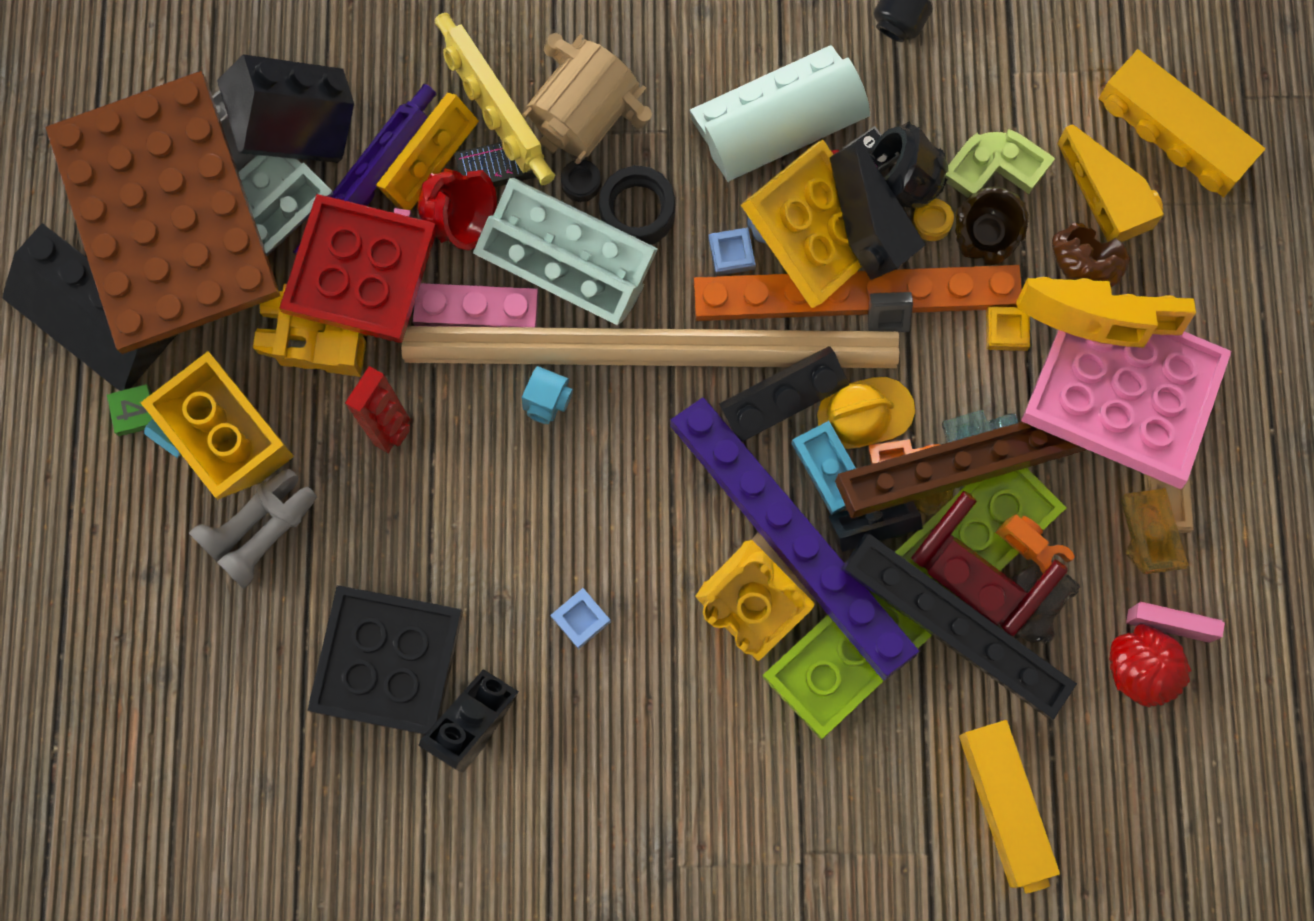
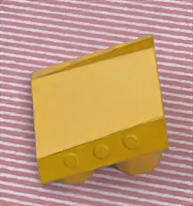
(753, 600)

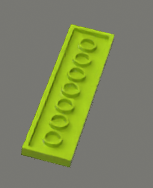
(824, 671)

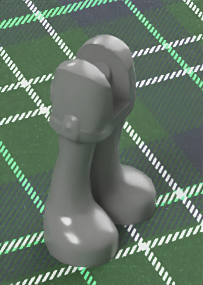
(221, 540)

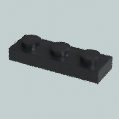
(784, 394)

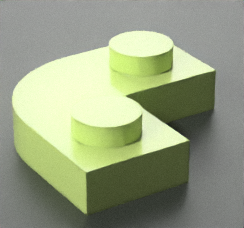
(998, 152)

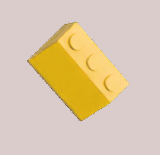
(216, 428)

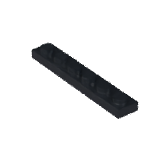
(958, 626)

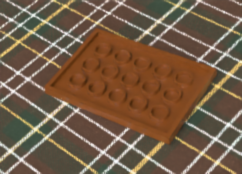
(161, 212)

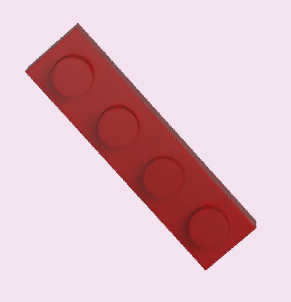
(379, 410)

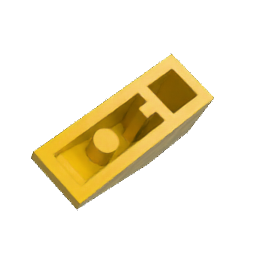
(1112, 189)

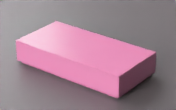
(1176, 622)

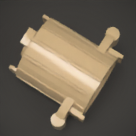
(584, 97)

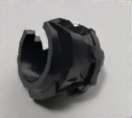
(920, 168)

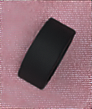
(640, 177)

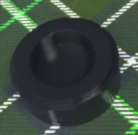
(580, 181)

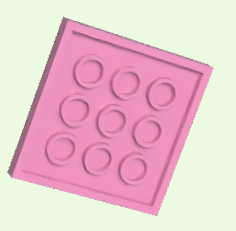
(1131, 401)

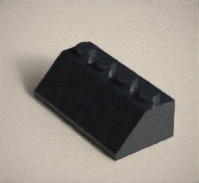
(59, 295)

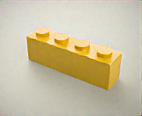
(1180, 123)

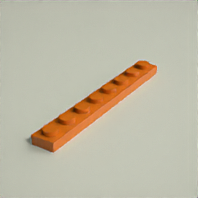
(930, 288)

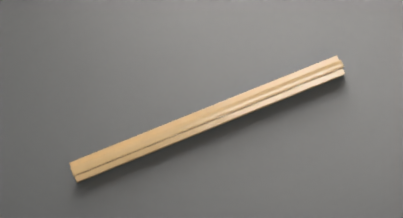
(645, 346)

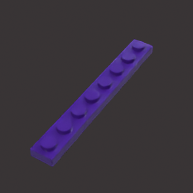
(794, 539)

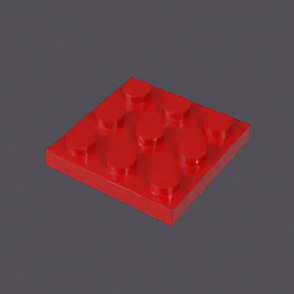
(358, 268)

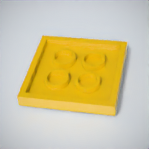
(805, 224)

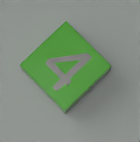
(127, 411)

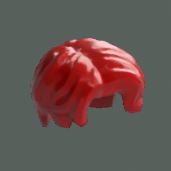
(1149, 666)

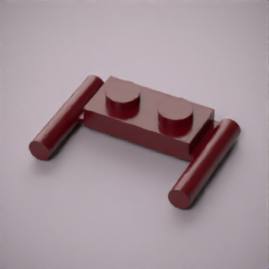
(976, 579)

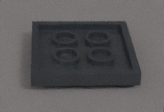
(385, 660)

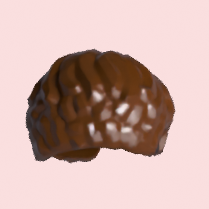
(1085, 257)

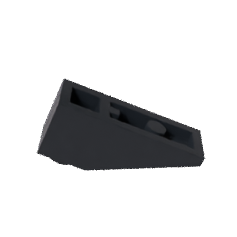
(872, 215)

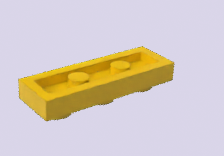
(427, 151)

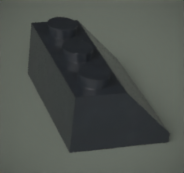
(287, 108)

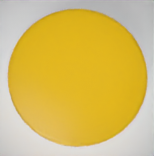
(934, 220)

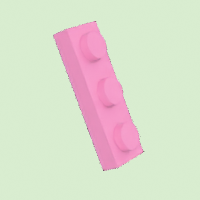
(475, 306)

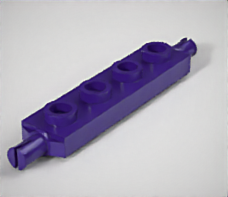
(362, 178)

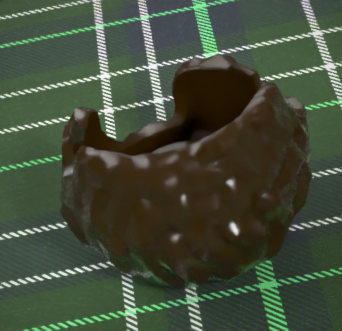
(991, 224)

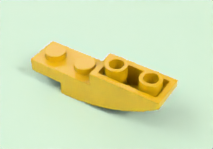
(1093, 313)

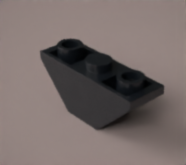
(469, 721)

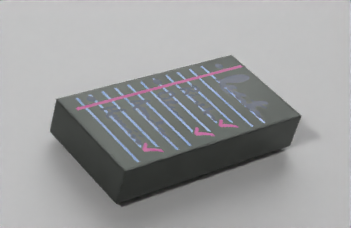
(493, 162)

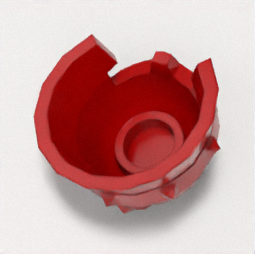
(458, 205)

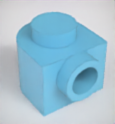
(546, 395)

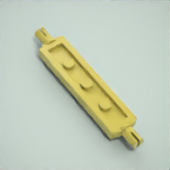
(496, 105)

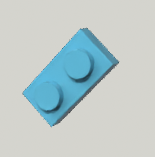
(824, 459)

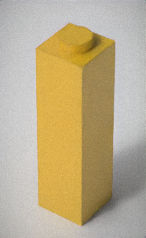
(1009, 806)

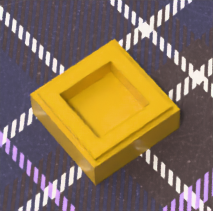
(1007, 329)

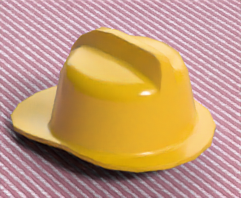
(868, 411)

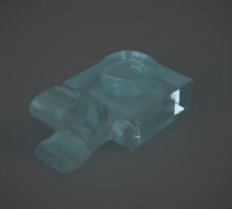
(974, 424)

